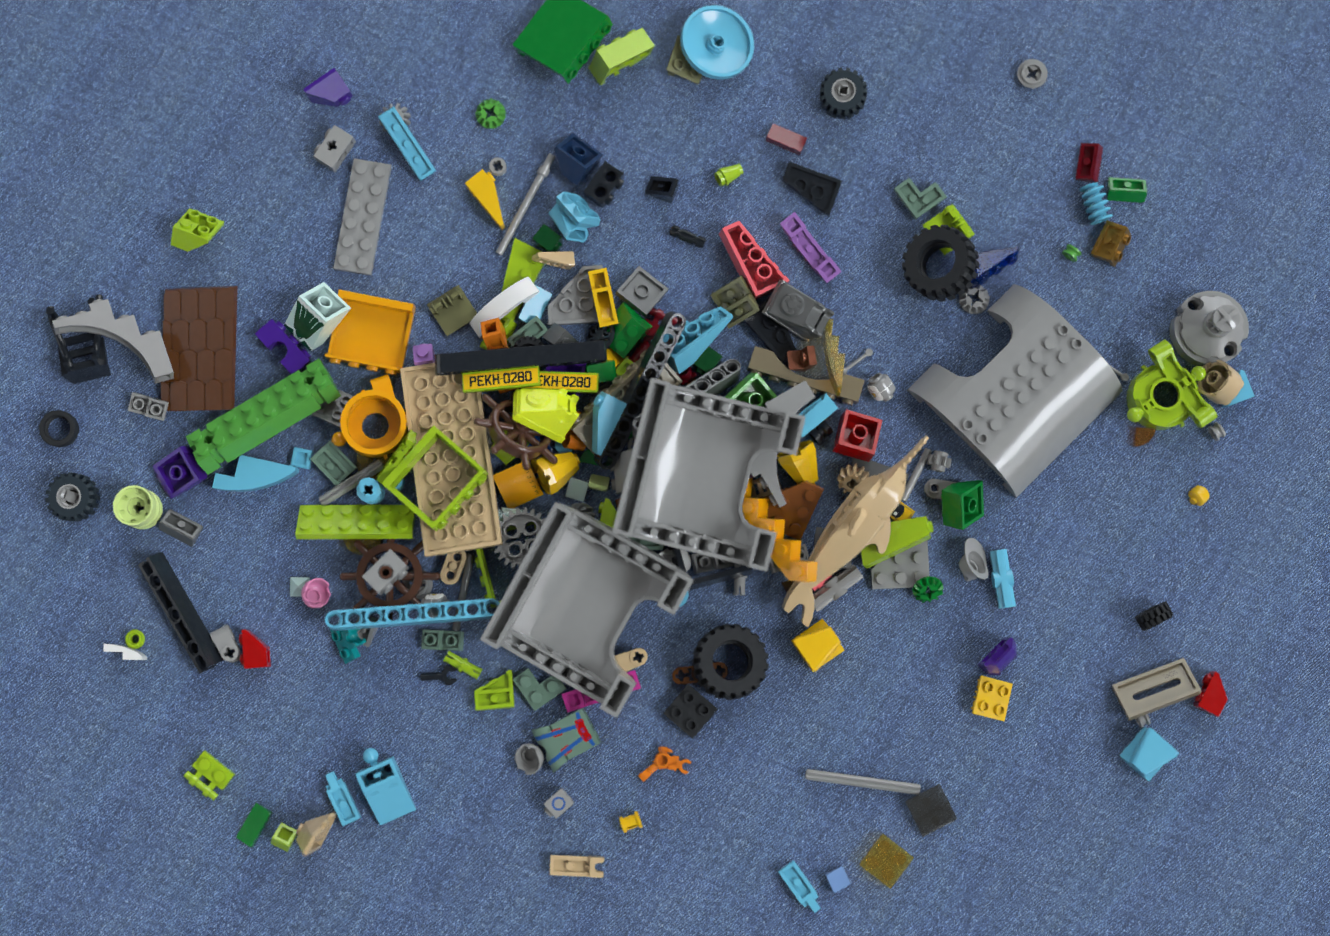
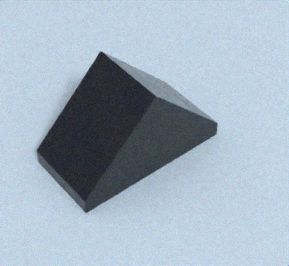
(662, 188)

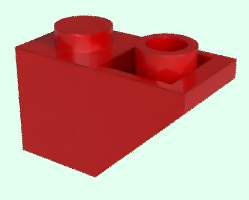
(255, 651)
(1212, 695)

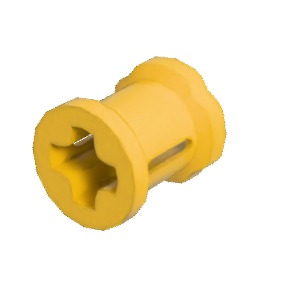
(630, 822)

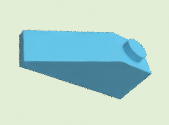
(606, 415)

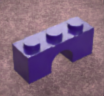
(273, 334)

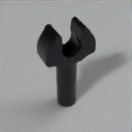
(440, 675)

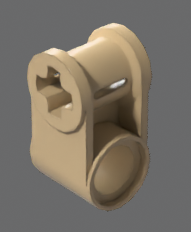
(626, 659)

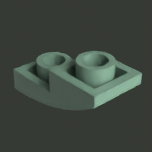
(442, 640)

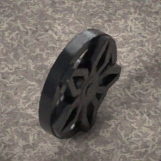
(601, 334)

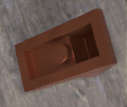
(802, 359)

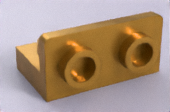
(1111, 243)

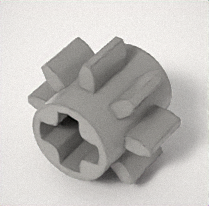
(939, 461)

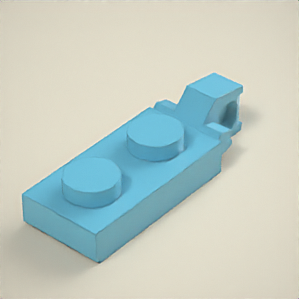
(341, 799)
(799, 885)

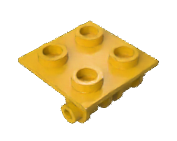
(991, 698)

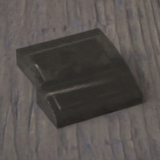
(931, 810)

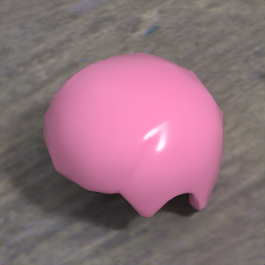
(315, 593)

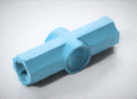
(1002, 578)

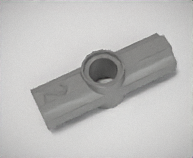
(836, 587)

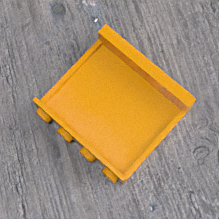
(372, 333)

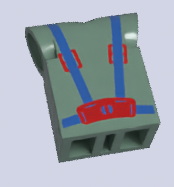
(567, 738)

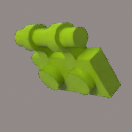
(213, 770)

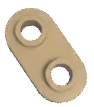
(451, 565)

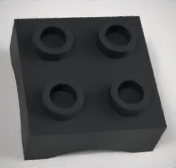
(690, 711)

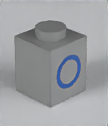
(558, 803)

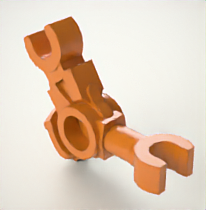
(663, 760)

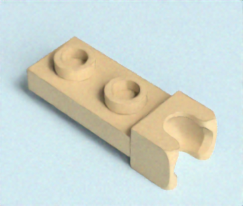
(575, 865)

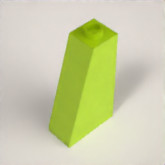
(903, 536)

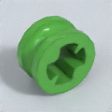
(1071, 253)

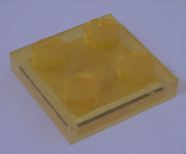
(886, 860)

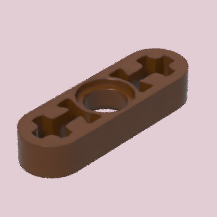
(685, 670)

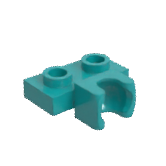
(347, 644)

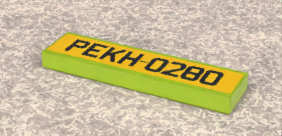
(501, 379)
(570, 381)

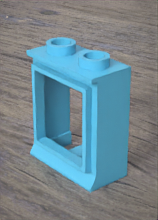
(817, 412)

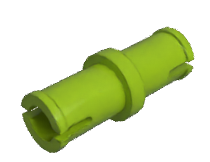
(463, 665)

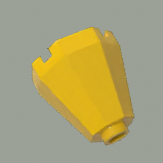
(803, 464)
(555, 476)

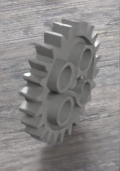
(519, 520)

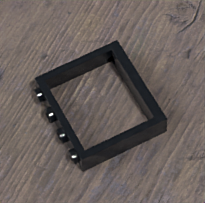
(712, 578)

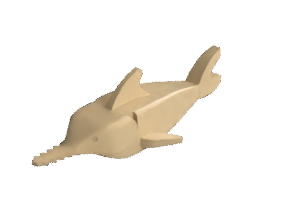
(856, 523)

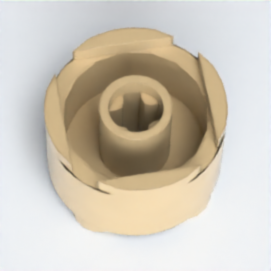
(1220, 383)

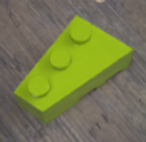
(619, 54)

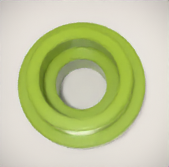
(129, 639)

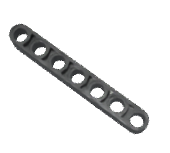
(712, 382)

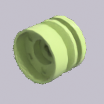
(130, 500)

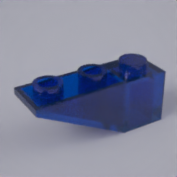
(993, 262)

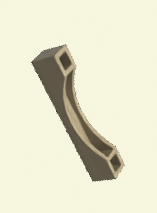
(767, 364)

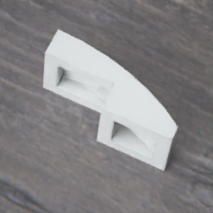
(128, 653)

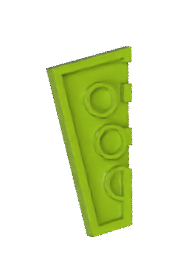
(520, 267)

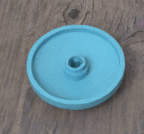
(717, 42)

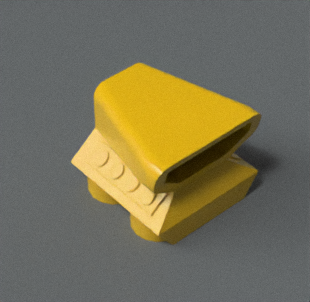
(818, 645)

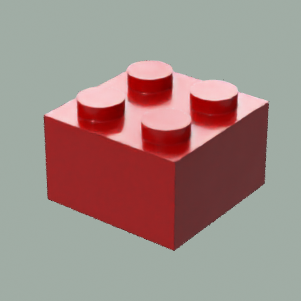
(857, 435)

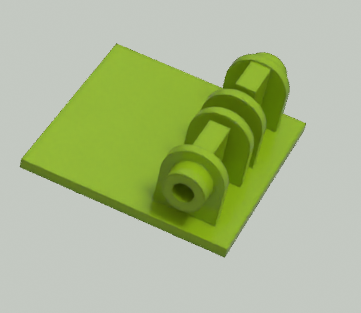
(951, 217)

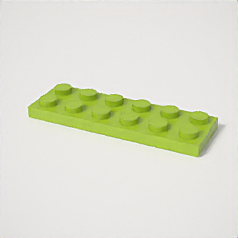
(355, 522)

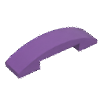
(809, 248)

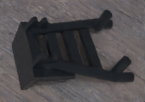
(85, 370)

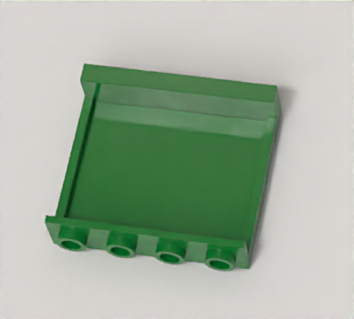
(563, 36)

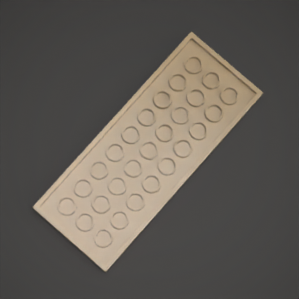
(441, 471)

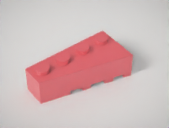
(751, 260)

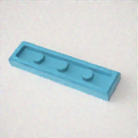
(406, 143)

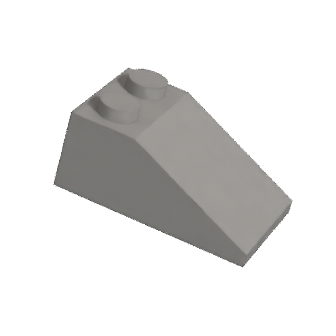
(620, 470)

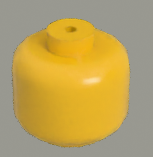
(1198, 495)

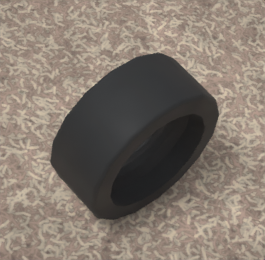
(47, 419)

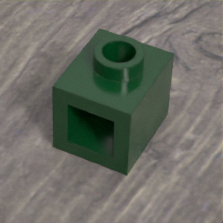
(548, 239)
(707, 361)

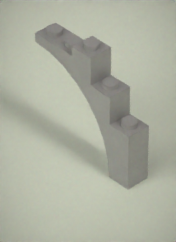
(101, 321)
(766, 463)

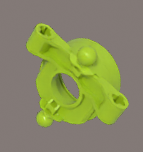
(1167, 369)

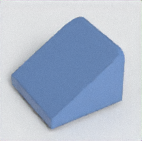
(837, 879)

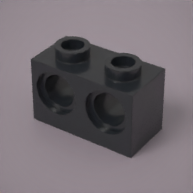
(600, 183)

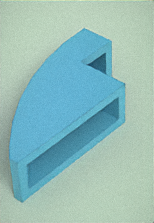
(254, 475)

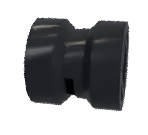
(820, 432)

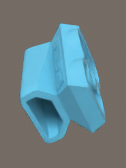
(573, 216)
(1148, 753)

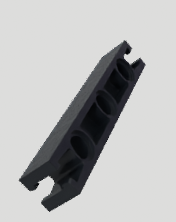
(180, 612)

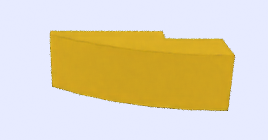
(603, 297)

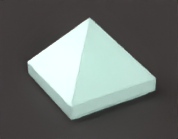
(296, 585)

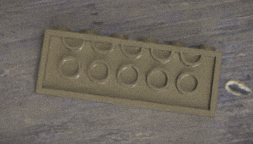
(584, 423)

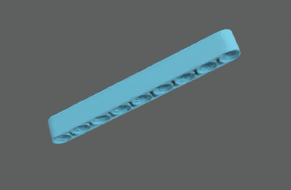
(404, 610)

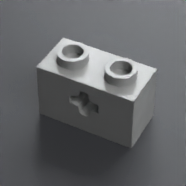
(334, 157)

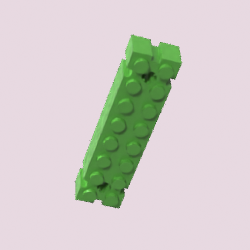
(263, 416)

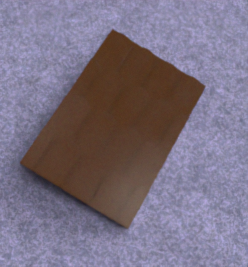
(200, 347)

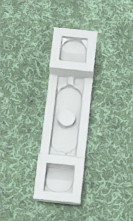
(504, 303)

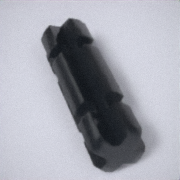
(687, 236)

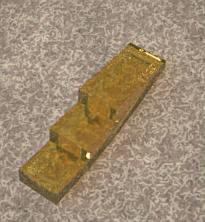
(833, 359)

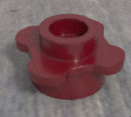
(686, 376)

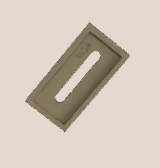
(1175, 670)

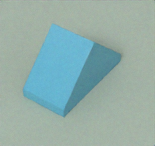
(1244, 393)

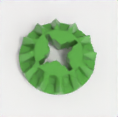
(492, 121)

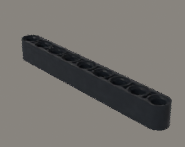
(520, 357)
(640, 379)

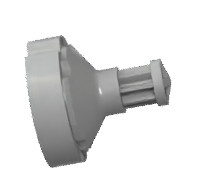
(1204, 332)

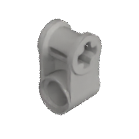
(224, 641)

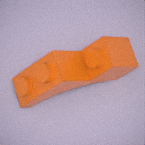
(494, 337)

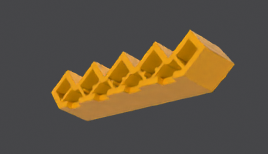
(785, 551)

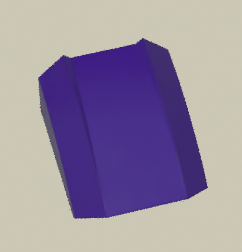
(179, 472)
(999, 657)

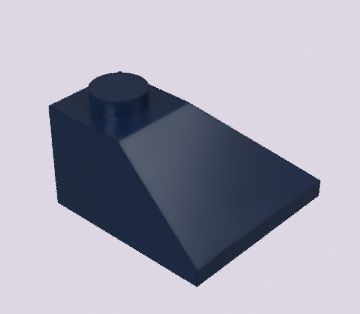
(576, 158)

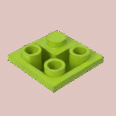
(194, 230)

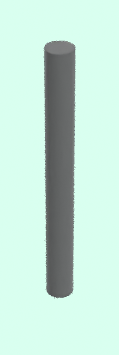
(464, 586)

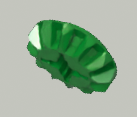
(935, 585)

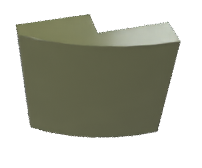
(736, 299)

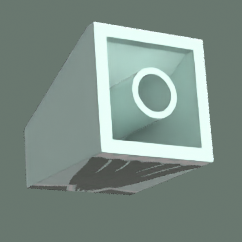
(316, 316)

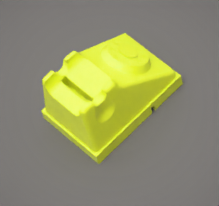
(545, 411)

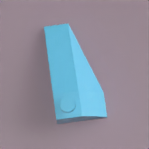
(696, 338)

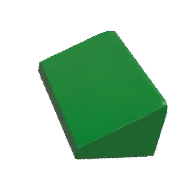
(1126, 190)
(254, 825)

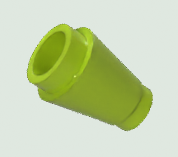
(728, 174)

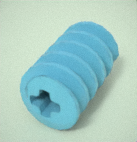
(1095, 203)
(364, 493)

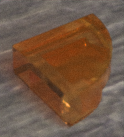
(1142, 436)

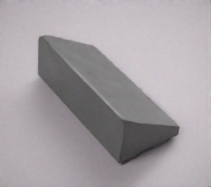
(180, 527)

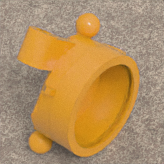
(376, 401)

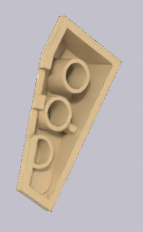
(313, 832)

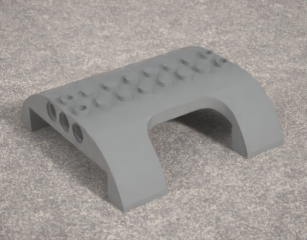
(1028, 395)
(694, 472)
(577, 599)

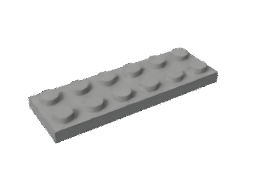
(362, 217)

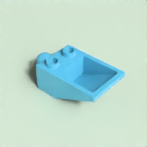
(387, 791)

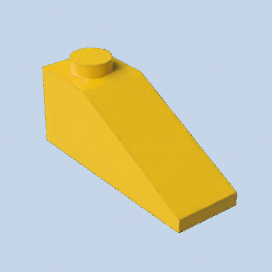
(484, 190)

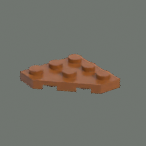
(800, 506)

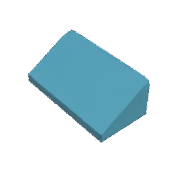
(535, 306)

